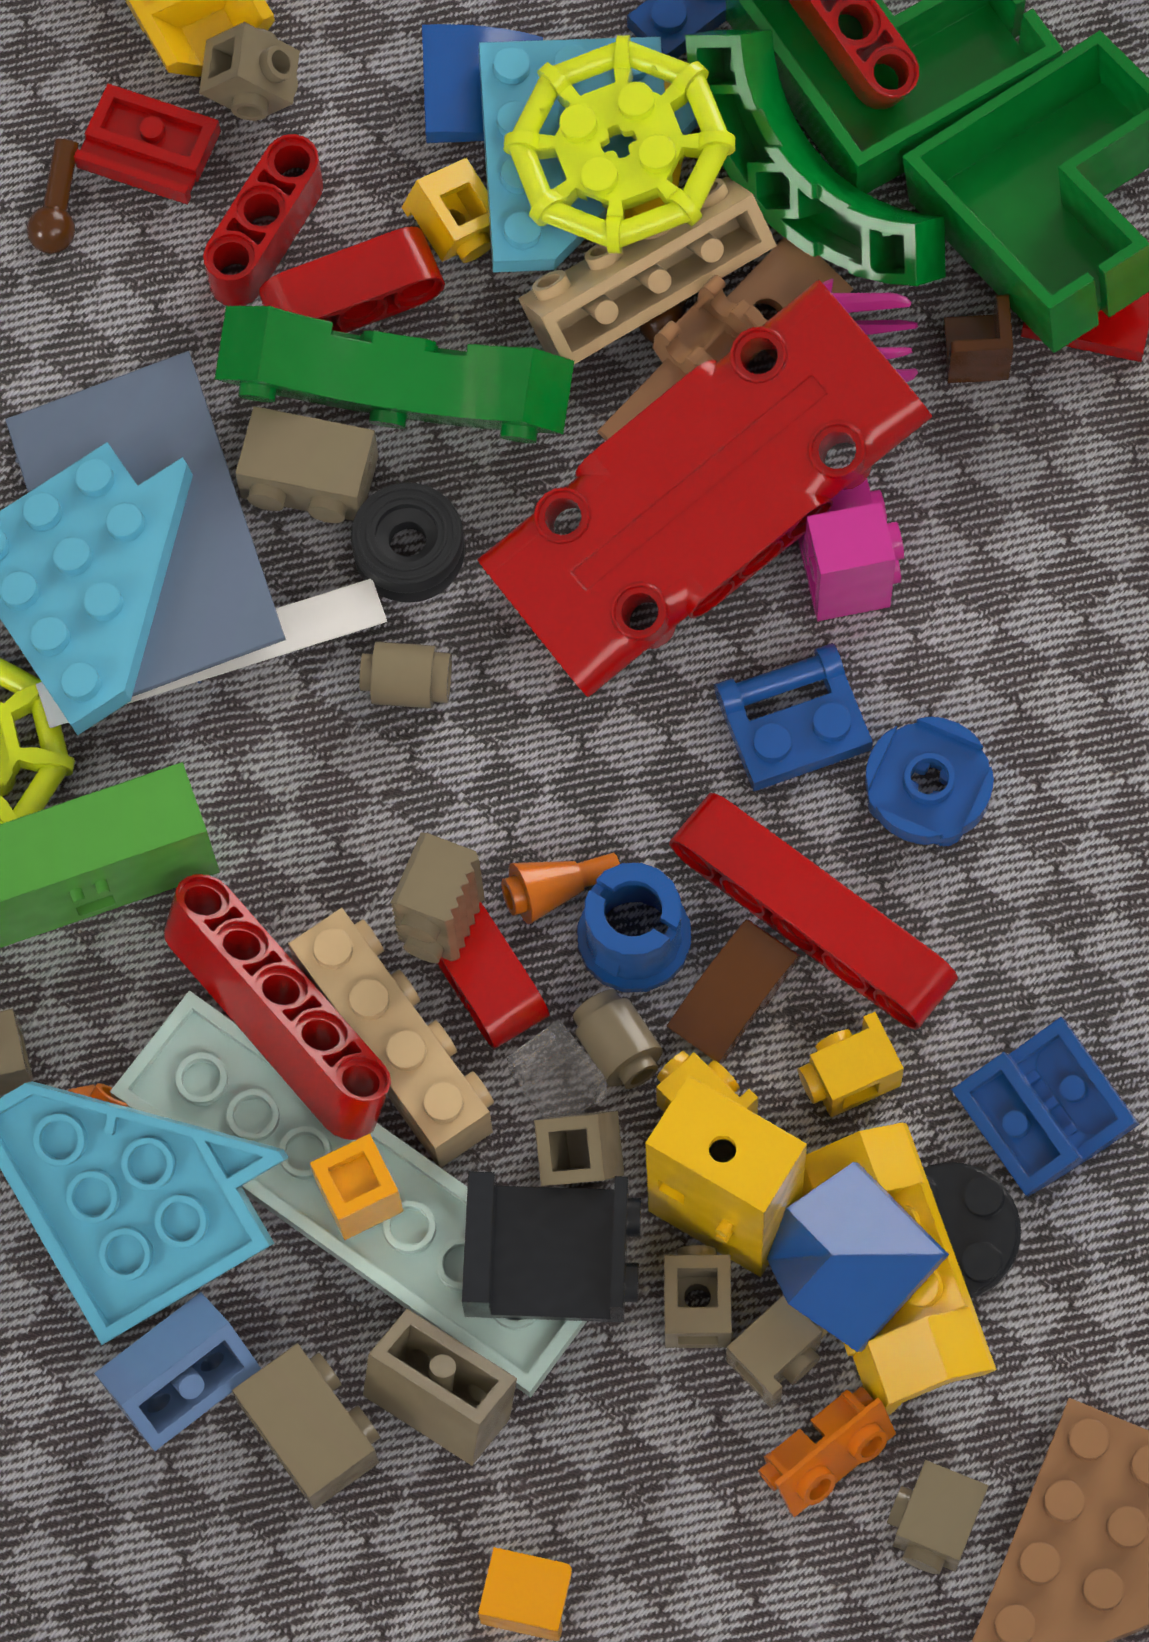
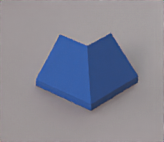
(851, 1256)

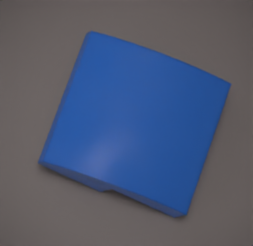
(453, 79)
(1045, 1107)

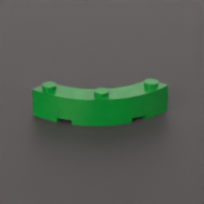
(792, 181)
(393, 374)

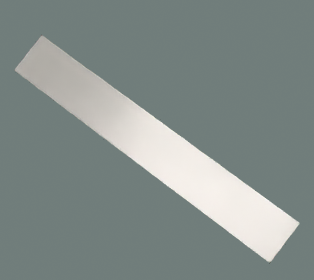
(303, 625)

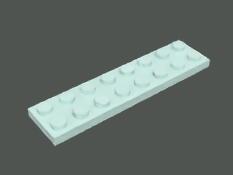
(215, 1078)

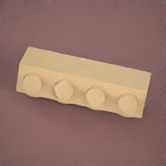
(618, 292)
(426, 1086)

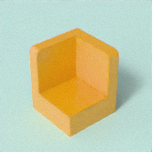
(357, 1186)
(525, 1594)

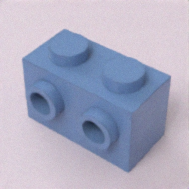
(177, 1371)

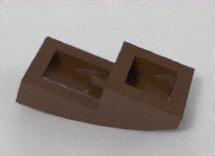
(733, 991)

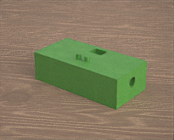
(100, 853)

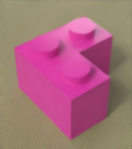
(851, 554)

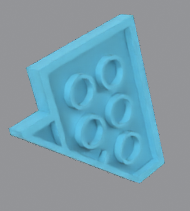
(506, 84)
(86, 577)
(130, 1200)

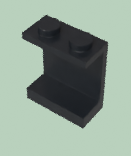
(549, 1251)

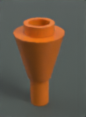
(543, 886)

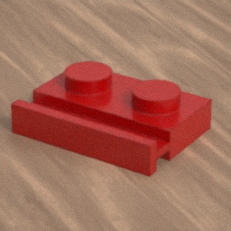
(147, 143)

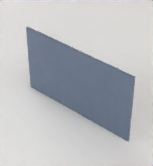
(214, 585)

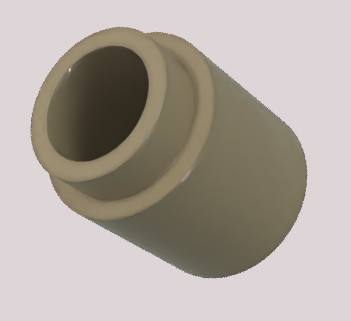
(406, 675)
(617, 1039)

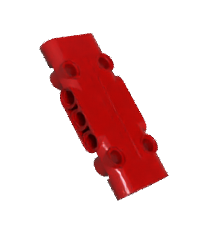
(704, 487)

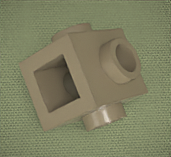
(249, 72)

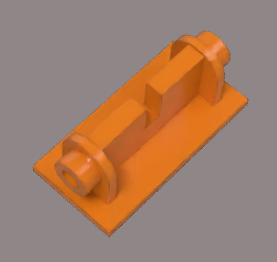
(852, 1433)

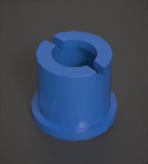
(633, 961)

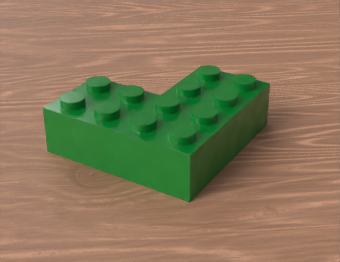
(963, 60)
(1029, 188)

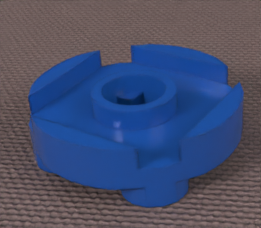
(937, 816)

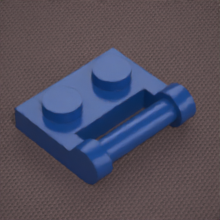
(800, 735)

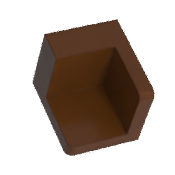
(979, 345)

